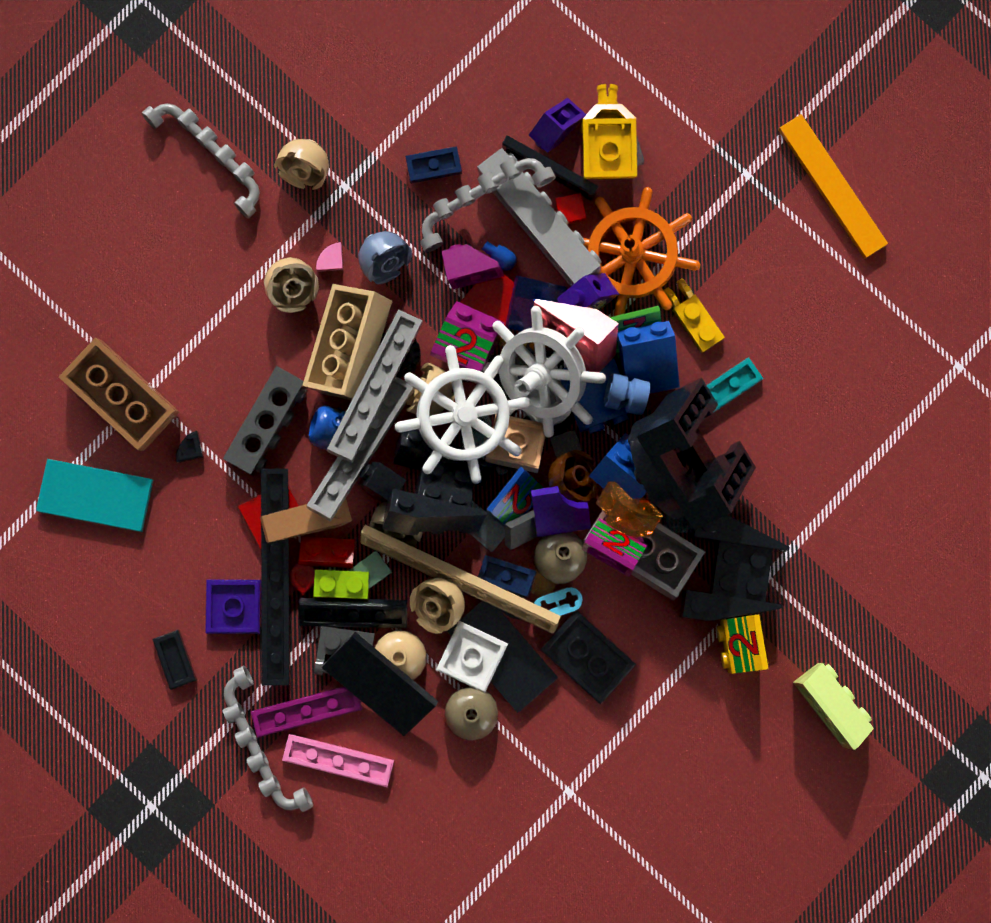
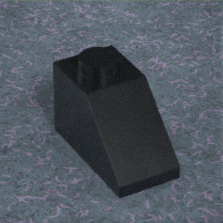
(380, 481)

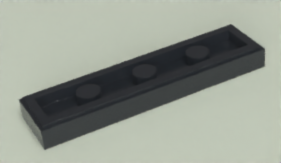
(563, 175)
(353, 613)

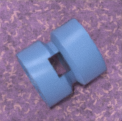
(628, 394)

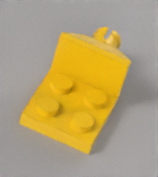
(609, 138)

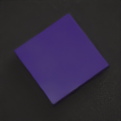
(233, 607)

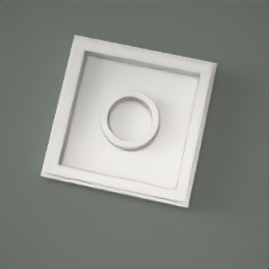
(472, 656)

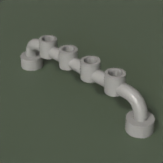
(206, 139)
(467, 196)
(258, 760)

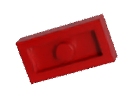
(327, 552)

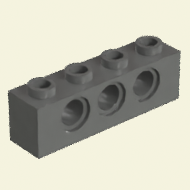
(278, 382)

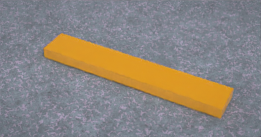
(833, 186)

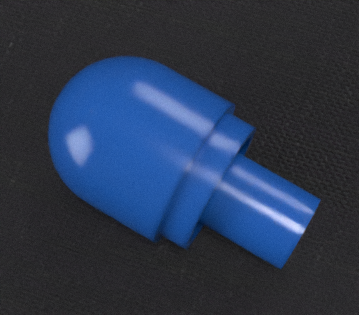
(504, 256)

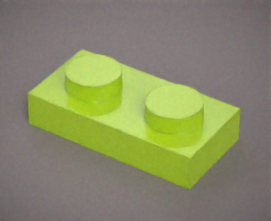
(341, 584)

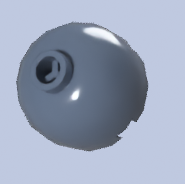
(383, 256)

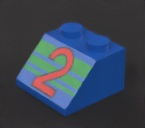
(514, 498)

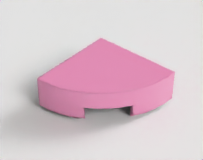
(330, 258)

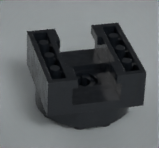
(679, 465)

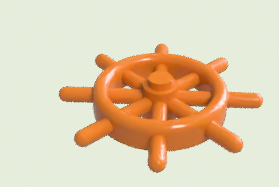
(634, 251)

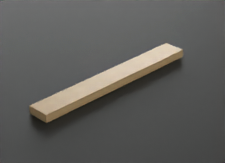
(465, 581)

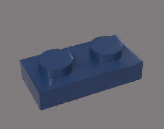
(433, 164)
(507, 576)

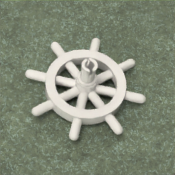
(543, 372)
(463, 414)

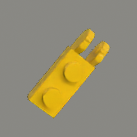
(695, 318)

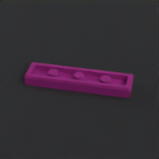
(304, 711)

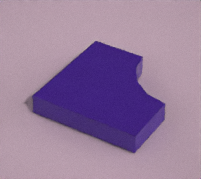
(557, 514)

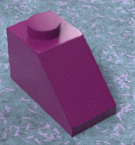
(469, 266)

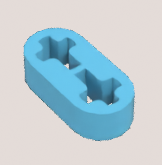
(559, 595)

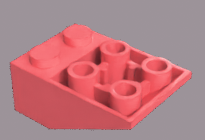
(600, 335)

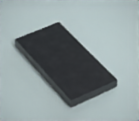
(521, 670)
(379, 684)

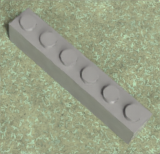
(542, 223)

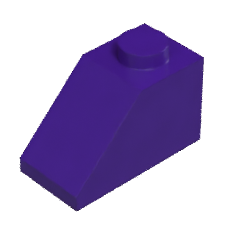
(556, 124)

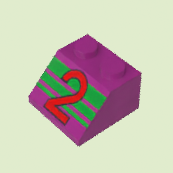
(471, 336)
(614, 547)

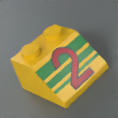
(742, 644)

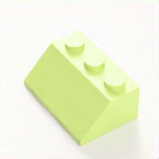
(835, 705)

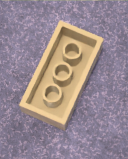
(346, 341)

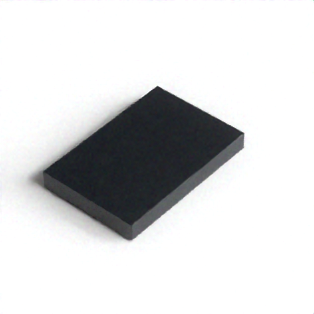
(588, 657)

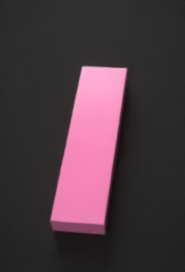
(338, 760)

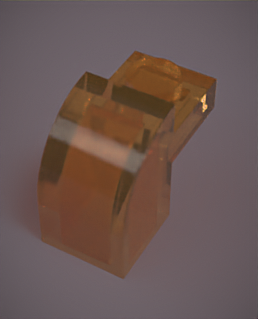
(628, 515)

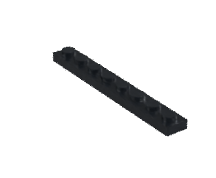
(274, 584)

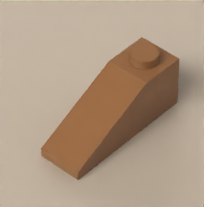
(300, 521)

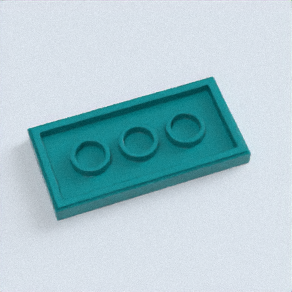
(94, 495)

